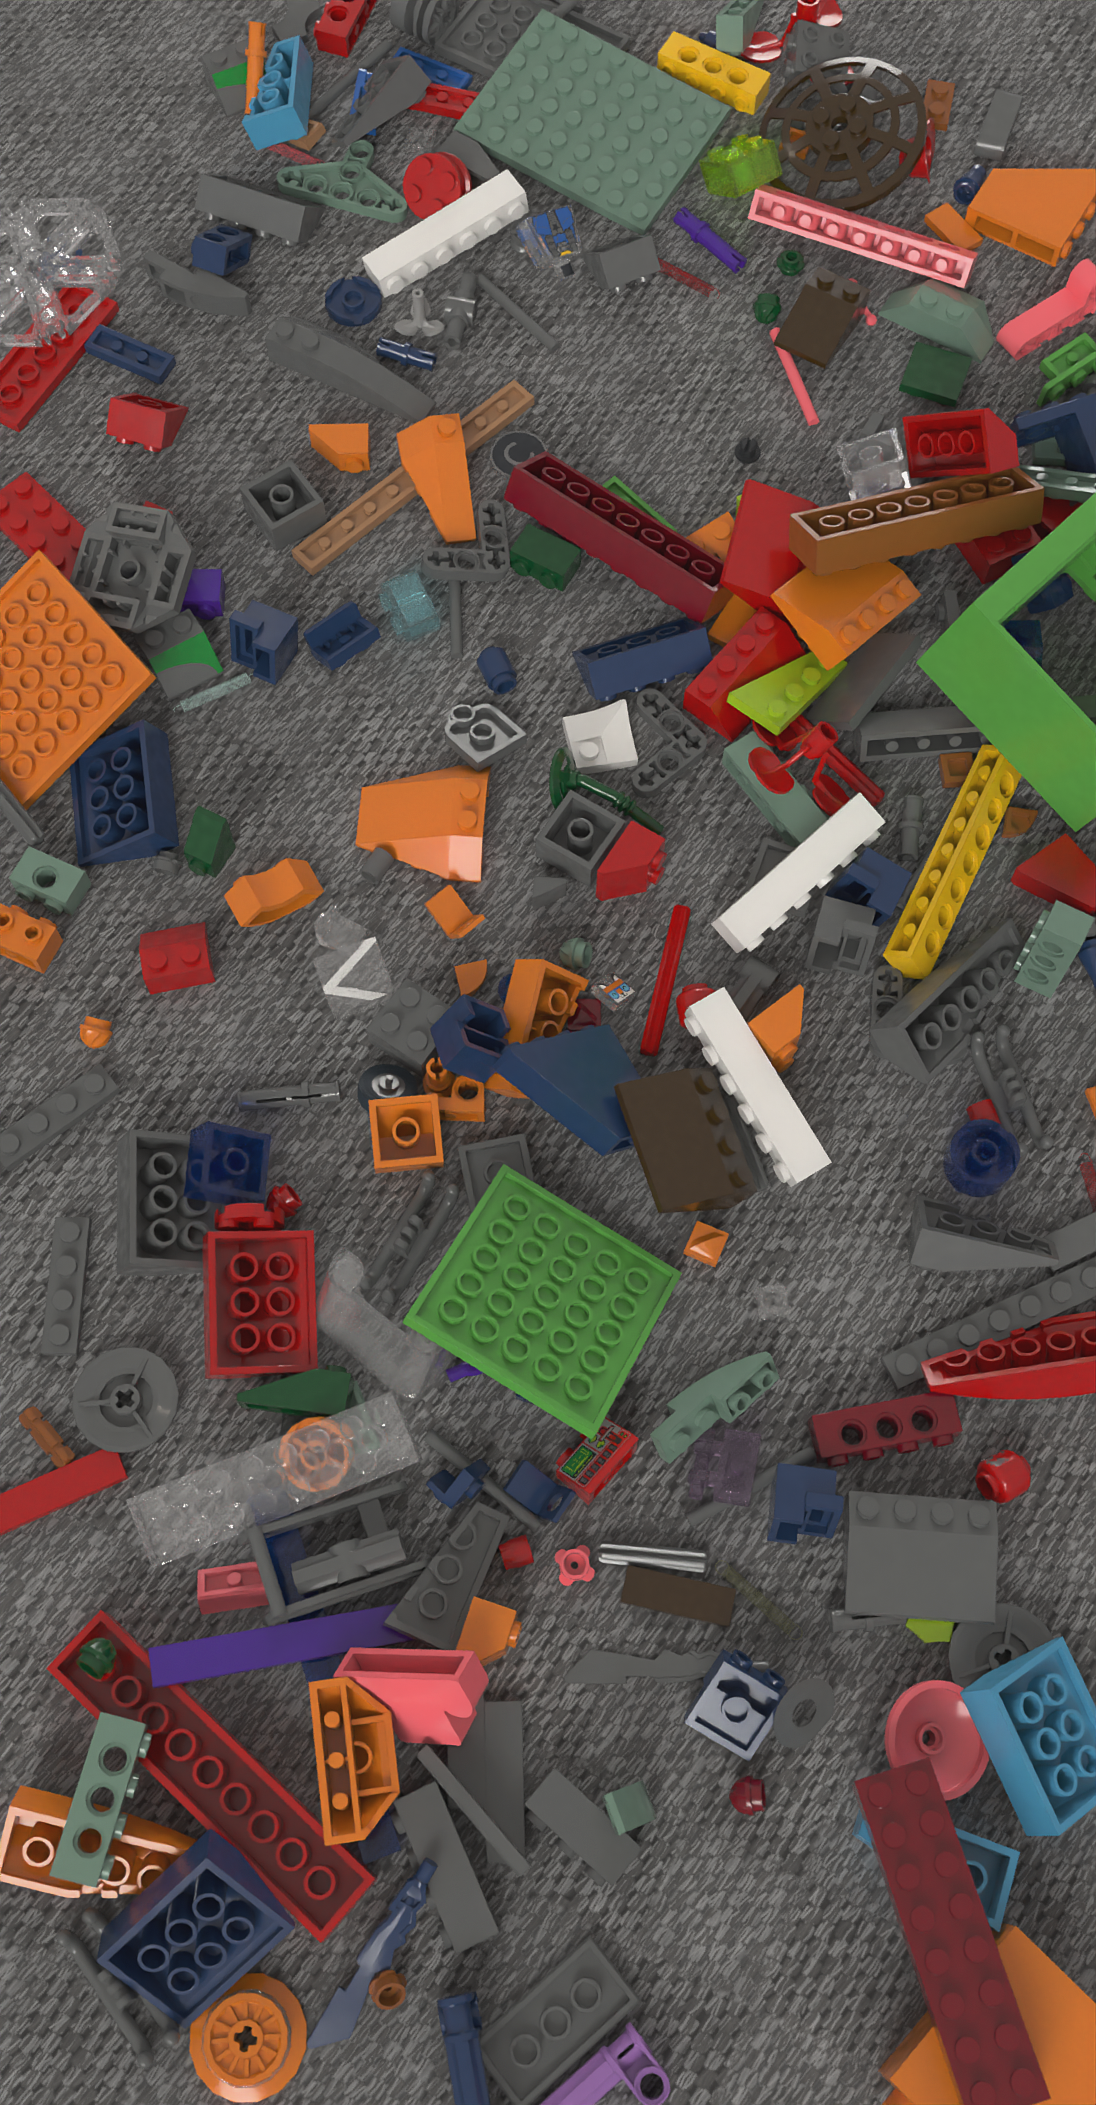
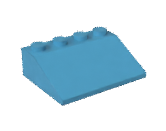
(1039, 1736)

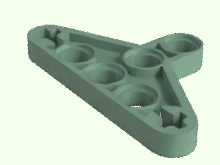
(333, 180)

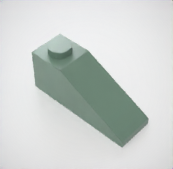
(737, 25)

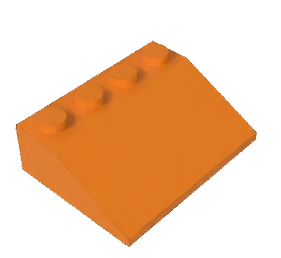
(845, 607)

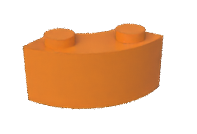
(273, 893)

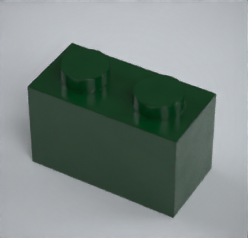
(545, 558)

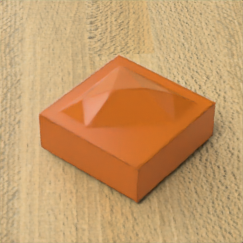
(706, 1243)

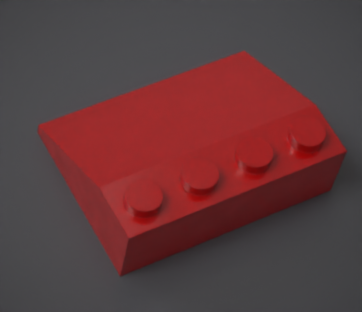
(759, 546)
(259, 1303)

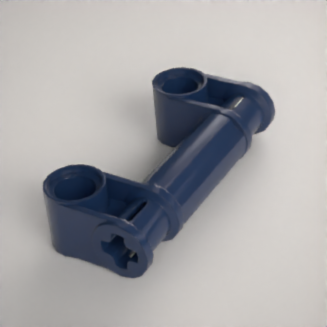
(461, 2033)

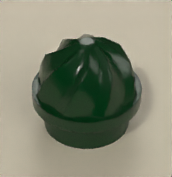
(767, 308)
(97, 1657)

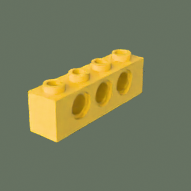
(714, 73)

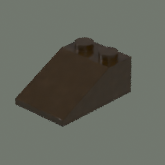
(823, 317)

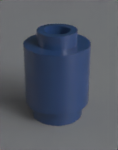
(497, 670)

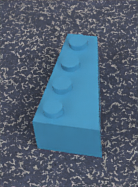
(283, 96)
(989, 1864)

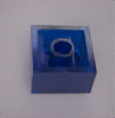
(227, 1164)

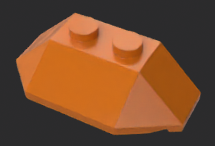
(352, 1759)

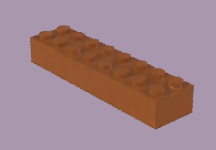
(914, 520)

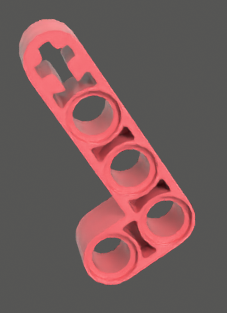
(1053, 314)

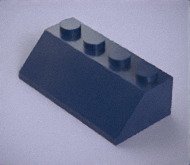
(643, 658)

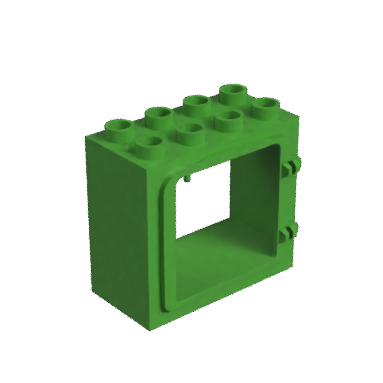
(1007, 689)

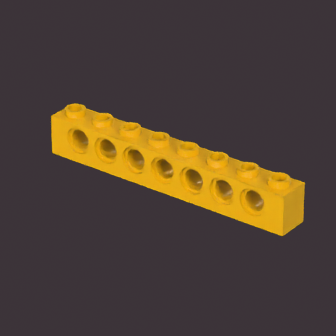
(952, 864)

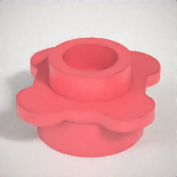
(566, 1558)

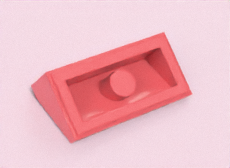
(230, 1588)

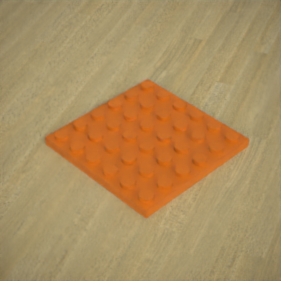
(59, 677)

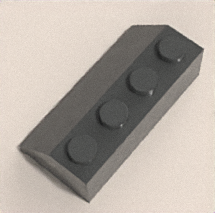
(257, 208)

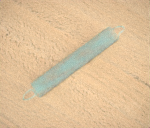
(244, 676)

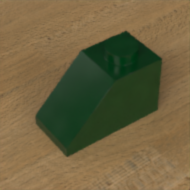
(208, 843)

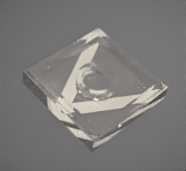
(354, 978)

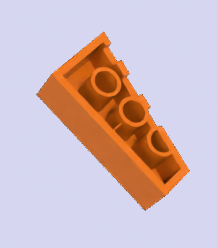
(536, 1006)

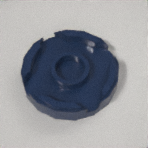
(355, 309)

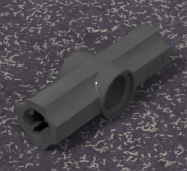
(349, 1562)

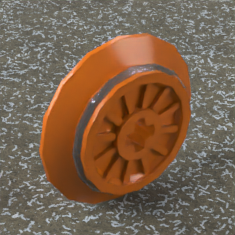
(266, 2065)

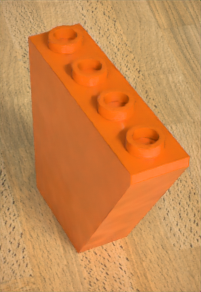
(1035, 209)

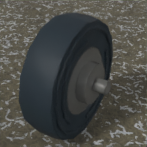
(385, 1082)

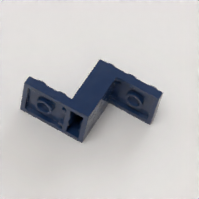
(1071, 425)

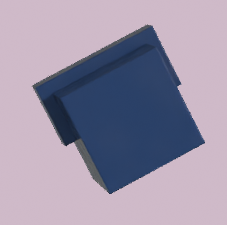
(263, 640)
(871, 883)
(471, 1037)
(803, 1503)

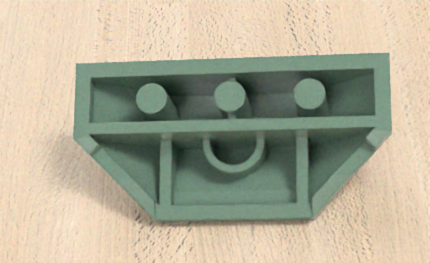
(942, 316)

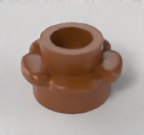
(388, 1989)

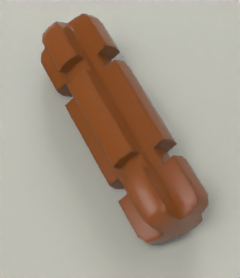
(46, 1437)

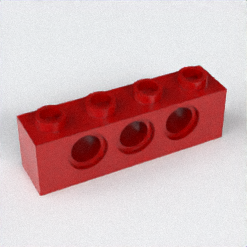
(342, 25)

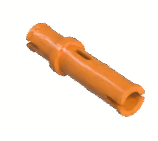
(255, 61)

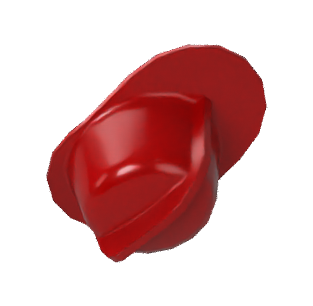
(923, 166)

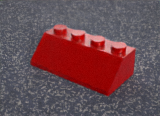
(959, 444)
(753, 652)

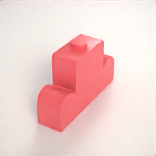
(425, 1690)

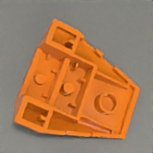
(429, 820)

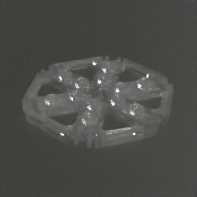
(54, 266)

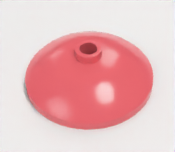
(953, 1738)

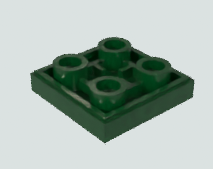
(935, 374)

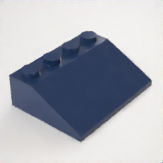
(124, 797)
(194, 1930)

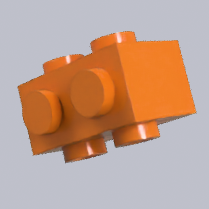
(28, 939)

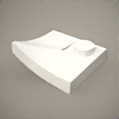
(601, 739)

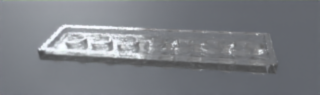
(274, 1479)

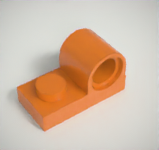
(460, 1109)

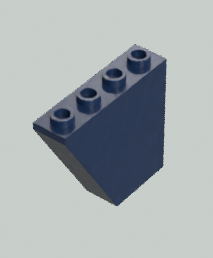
(575, 1082)

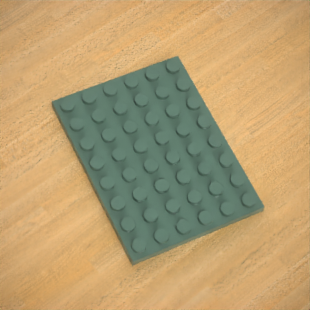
(593, 122)

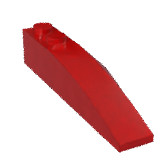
(1028, 1365)

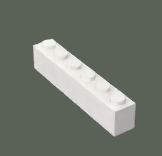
(446, 233)
(798, 873)
(756, 1086)

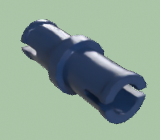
(406, 354)

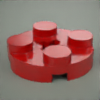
(249, 1218)

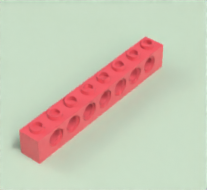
(863, 235)

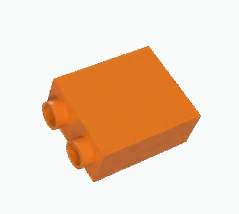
(1056, 2018)

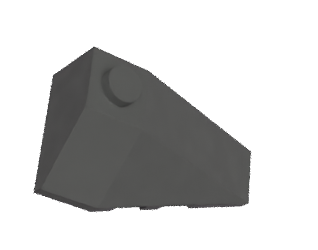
(956, 1242)

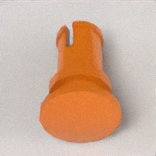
(438, 1079)

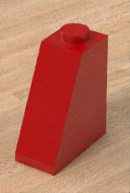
(1060, 874)

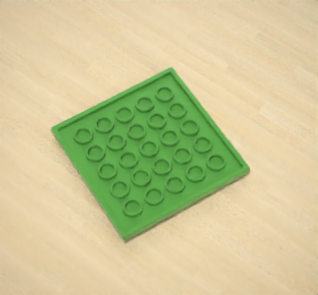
(544, 1300)

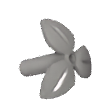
(420, 311)

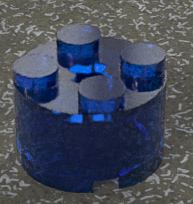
(993, 1145)

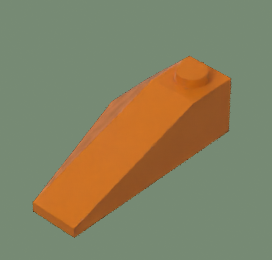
(437, 464)

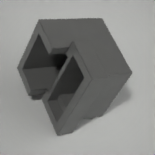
(842, 938)

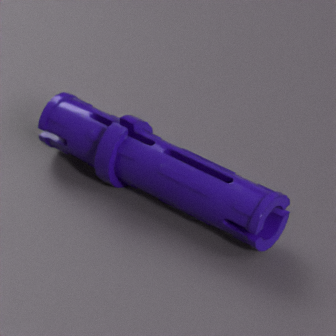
(701, 232)

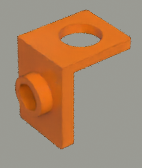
(452, 913)

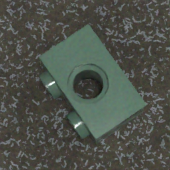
(39, 868)

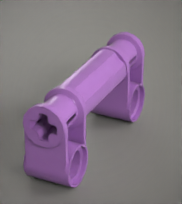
(606, 2070)

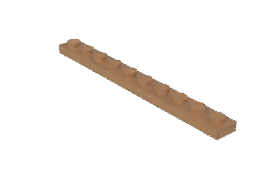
(399, 488)

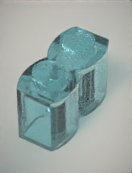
(410, 606)

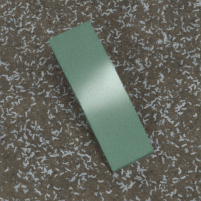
(629, 1807)

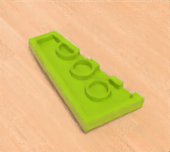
(785, 692)

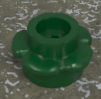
(791, 267)

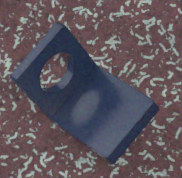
(538, 1492)

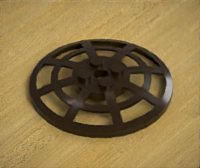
(848, 143)

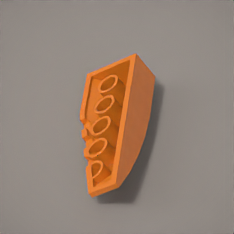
(34, 1833)

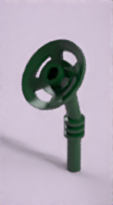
(573, 780)

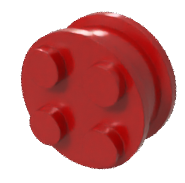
(435, 182)

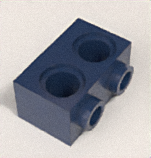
(221, 249)

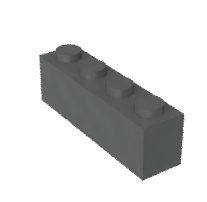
(454, 1885)

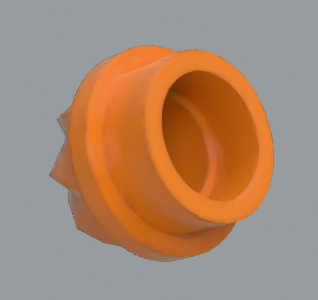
(95, 1032)

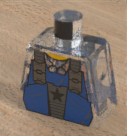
(552, 240)

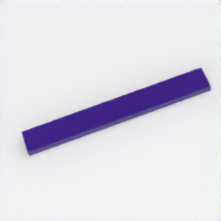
(271, 1646)

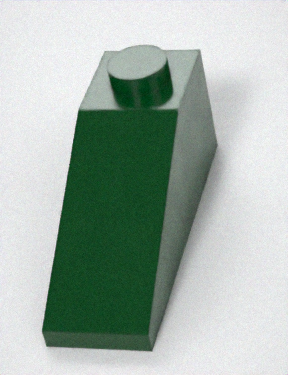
(305, 1394)

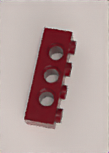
(935, 1407)

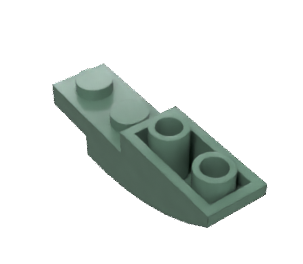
(718, 1395)

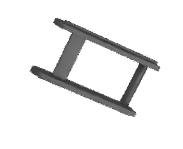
(373, 1524)

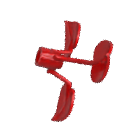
(766, 46)
(814, 745)

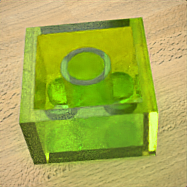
(740, 166)

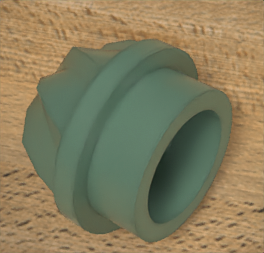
(576, 953)

